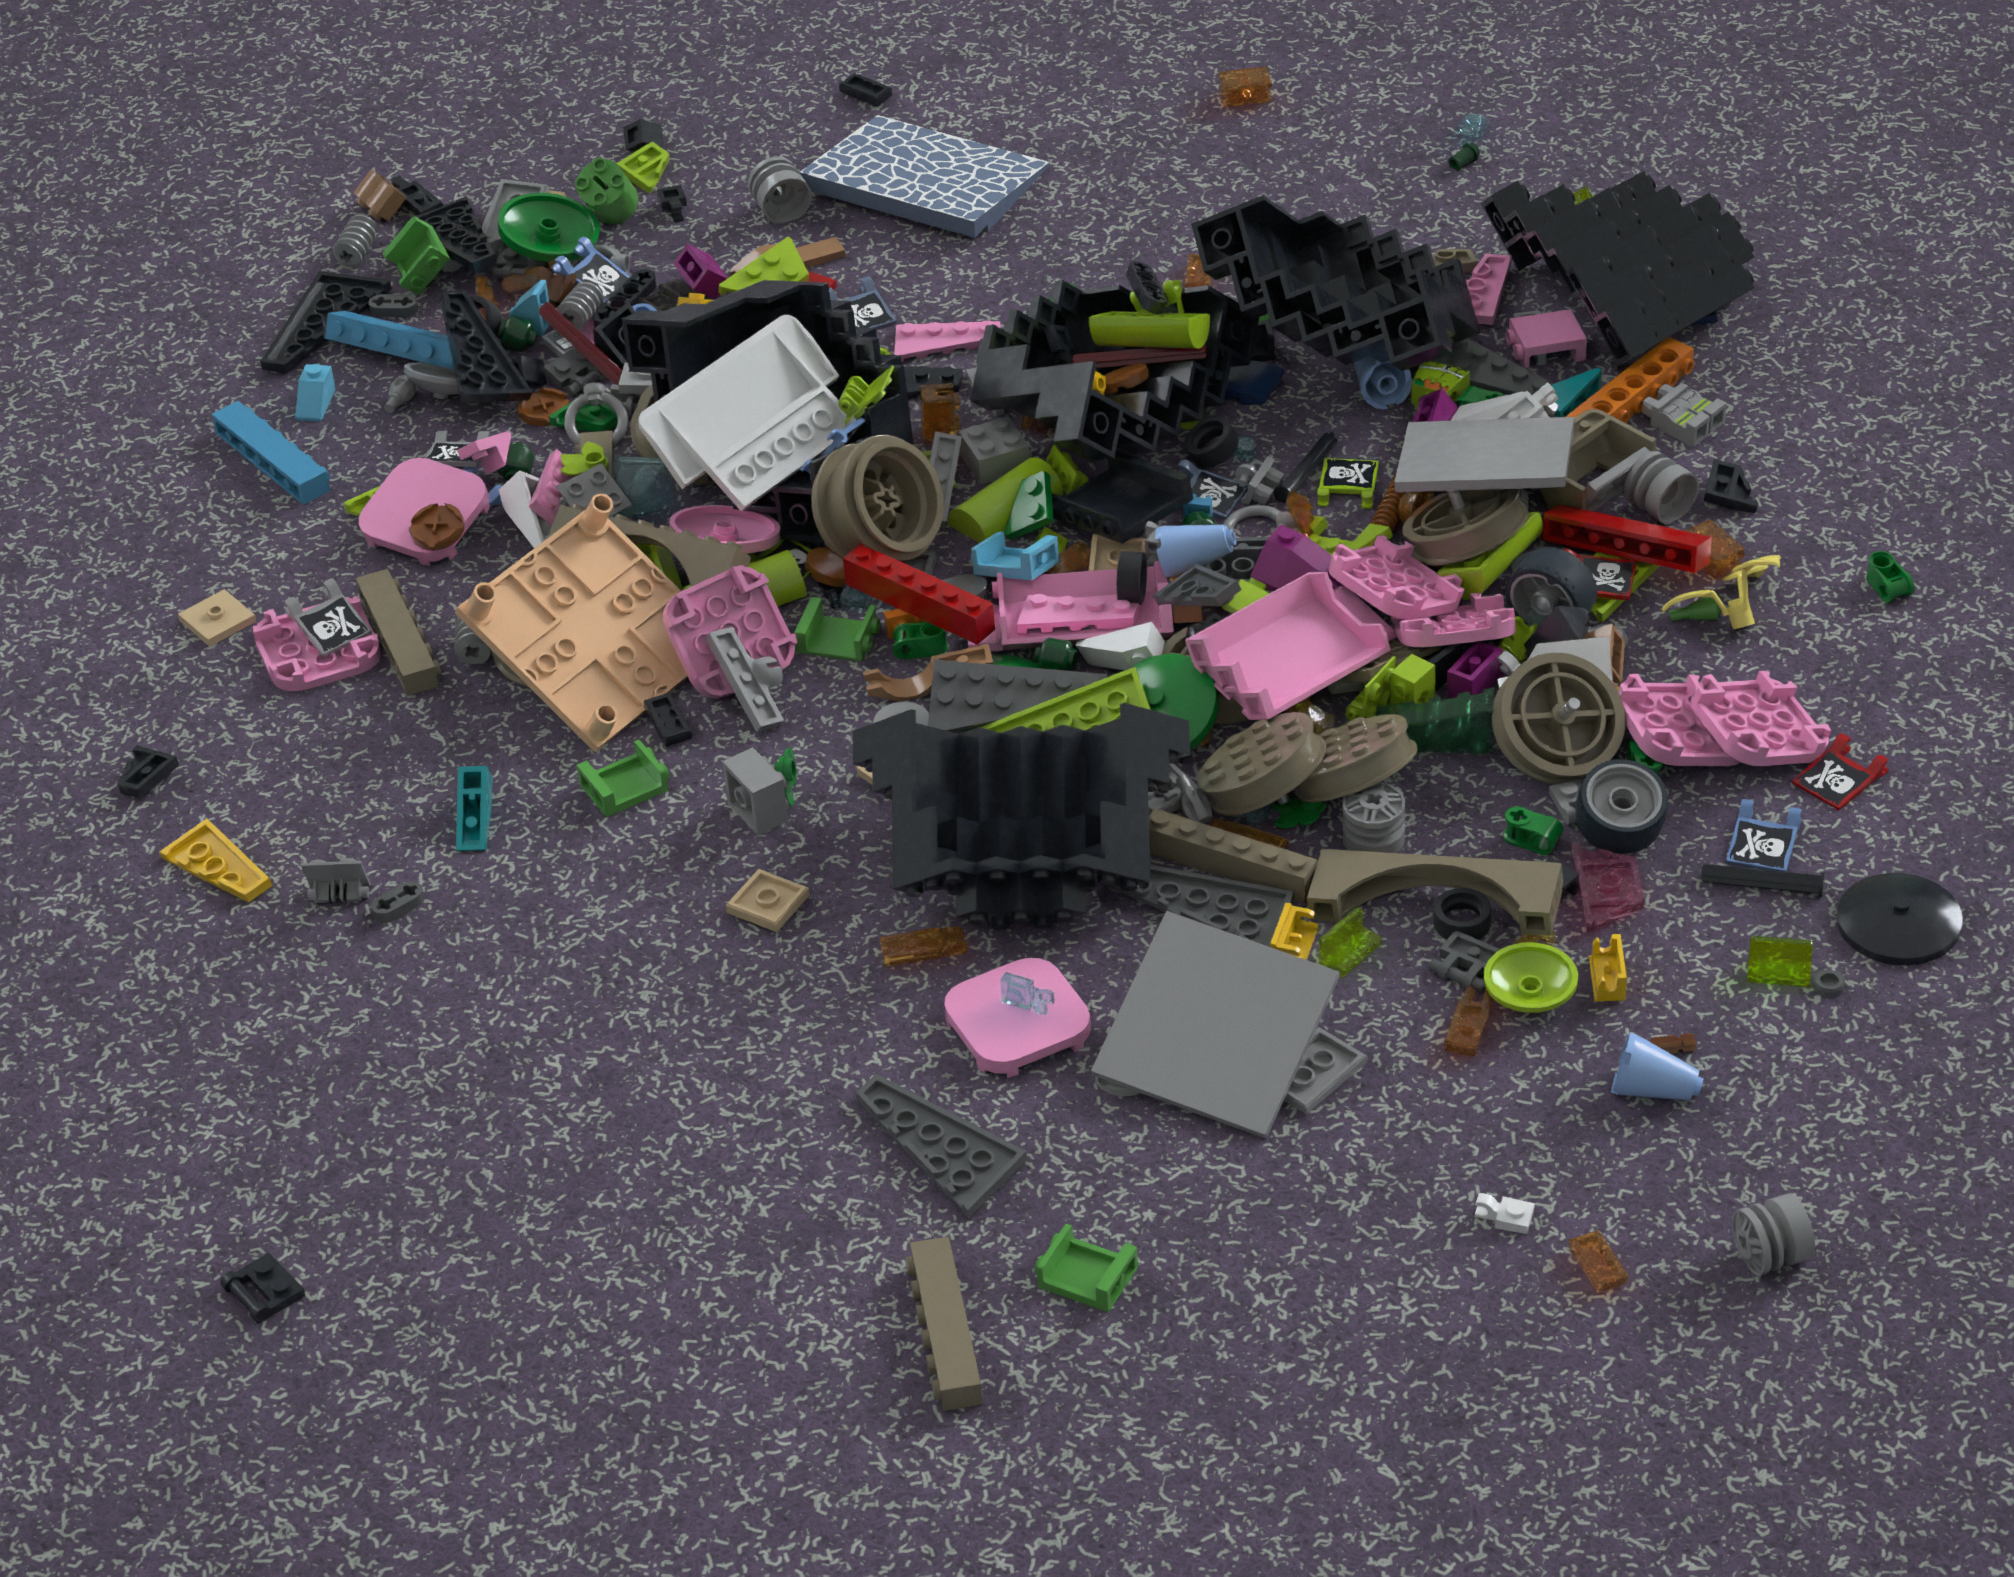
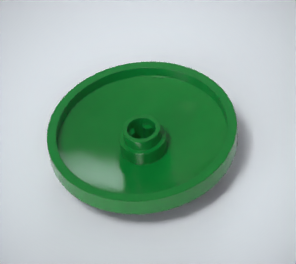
(546, 226)
(1180, 691)

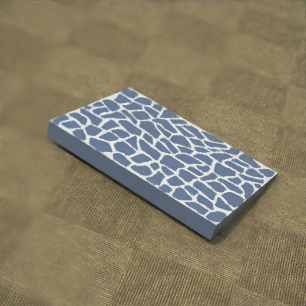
(924, 175)

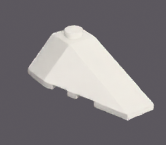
(515, 500)

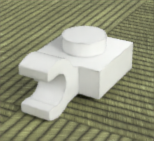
(1508, 1215)

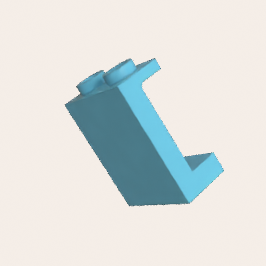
(1016, 563)

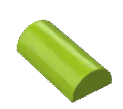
(1150, 329)
(991, 507)
(1485, 568)
(784, 576)

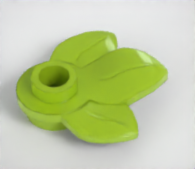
(578, 463)

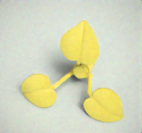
(1739, 609)

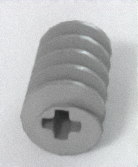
(355, 241)
(581, 304)
(468, 645)

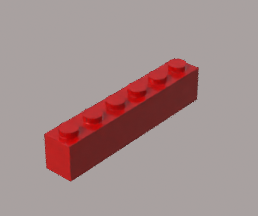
(1627, 538)
(919, 594)

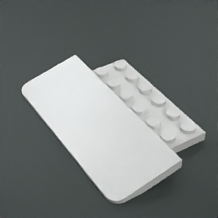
(749, 414)

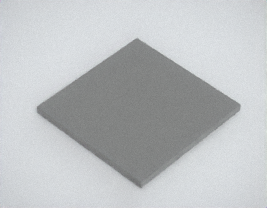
(1485, 454)
(1215, 1024)

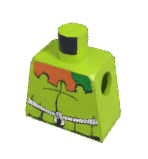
(1434, 376)

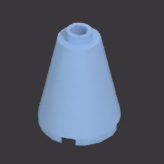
(1382, 382)
(1192, 545)
(1654, 1073)

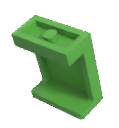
(417, 254)
(624, 781)
(1085, 1270)

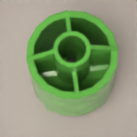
(607, 191)

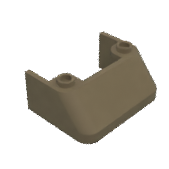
(1596, 442)

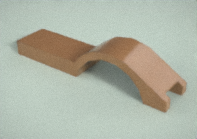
(810, 254)
(921, 684)

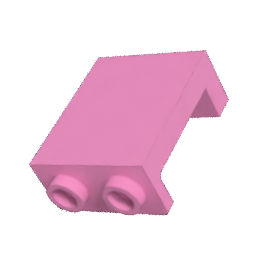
(1546, 334)

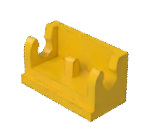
(1293, 933)
(1608, 970)

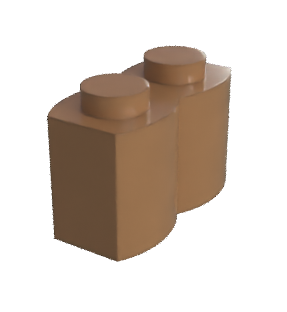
(379, 196)

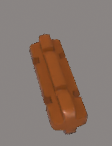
(1672, 1044)

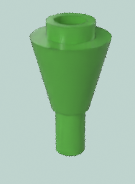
(1701, 609)

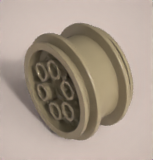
(894, 515)

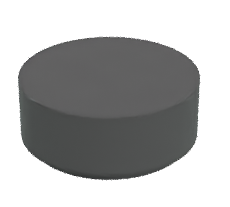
(1829, 983)

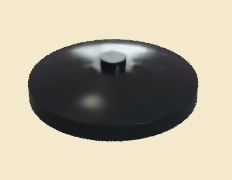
(1899, 919)

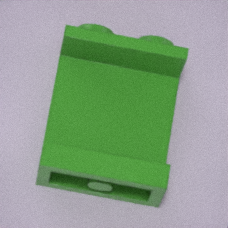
(835, 635)

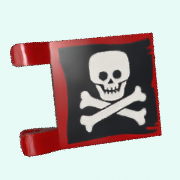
(1611, 575)
(1838, 778)

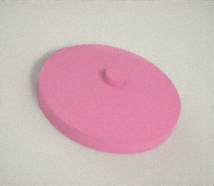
(748, 528)

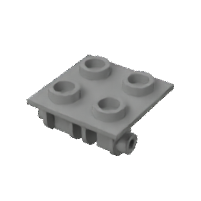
(589, 483)
(334, 875)

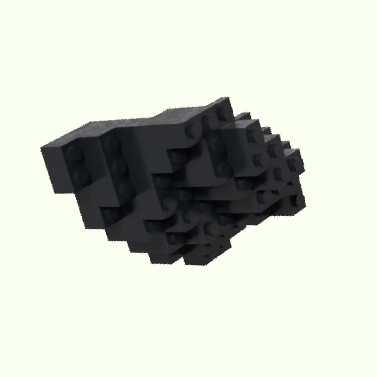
(1629, 255)
(1338, 283)
(692, 336)
(1019, 371)
(1023, 813)

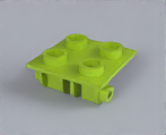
(860, 394)
(1375, 694)

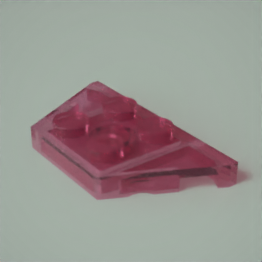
(1607, 885)

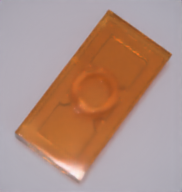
(1194, 274)
(1073, 559)
(1598, 1261)

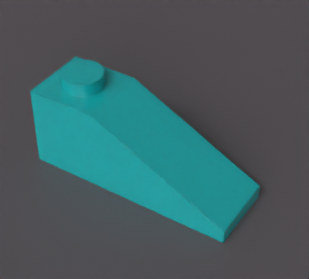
(1576, 390)
(473, 807)

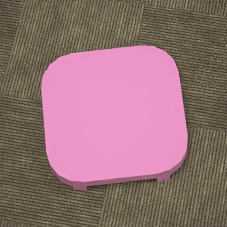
(412, 487)
(1395, 580)
(727, 600)
(1479, 621)
(298, 665)
(1759, 721)
(1666, 725)
(1010, 1036)

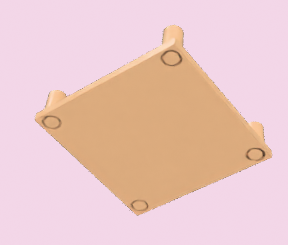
(582, 624)

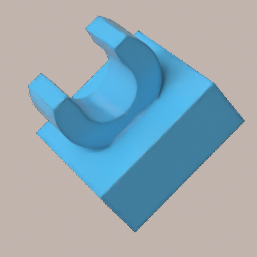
(1199, 504)

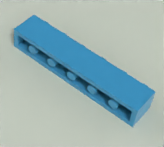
(389, 338)
(271, 452)

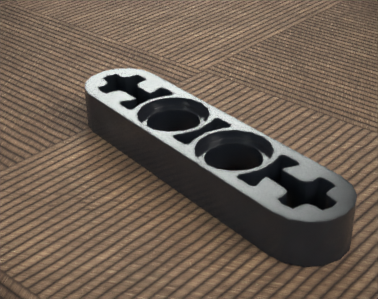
(1146, 287)
(620, 296)

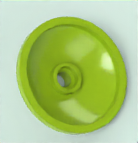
(1530, 977)

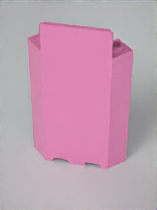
(1083, 585)
(1289, 645)

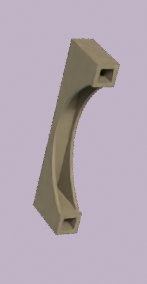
(698, 556)
(1523, 888)

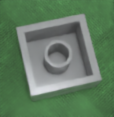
(993, 449)
(756, 791)

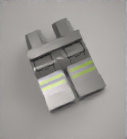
(1684, 413)

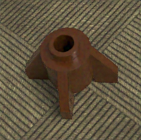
(557, 285)

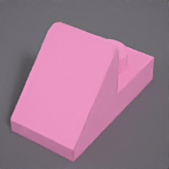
(490, 450)

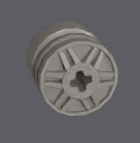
(779, 190)
(1661, 487)
(1374, 819)
(1773, 1234)

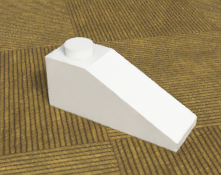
(1122, 647)

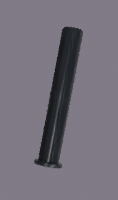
(1306, 466)
(1763, 878)

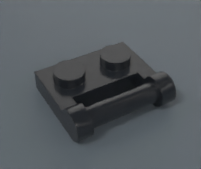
(270, 1281)

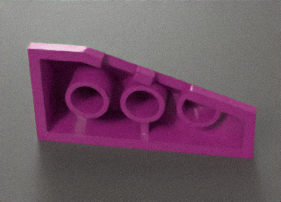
(1288, 557)

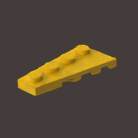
(218, 861)

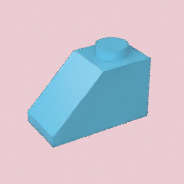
(529, 304)
(314, 392)

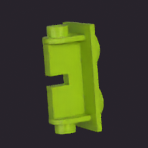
(1066, 470)
(1515, 643)

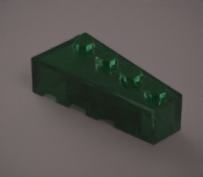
(1449, 724)

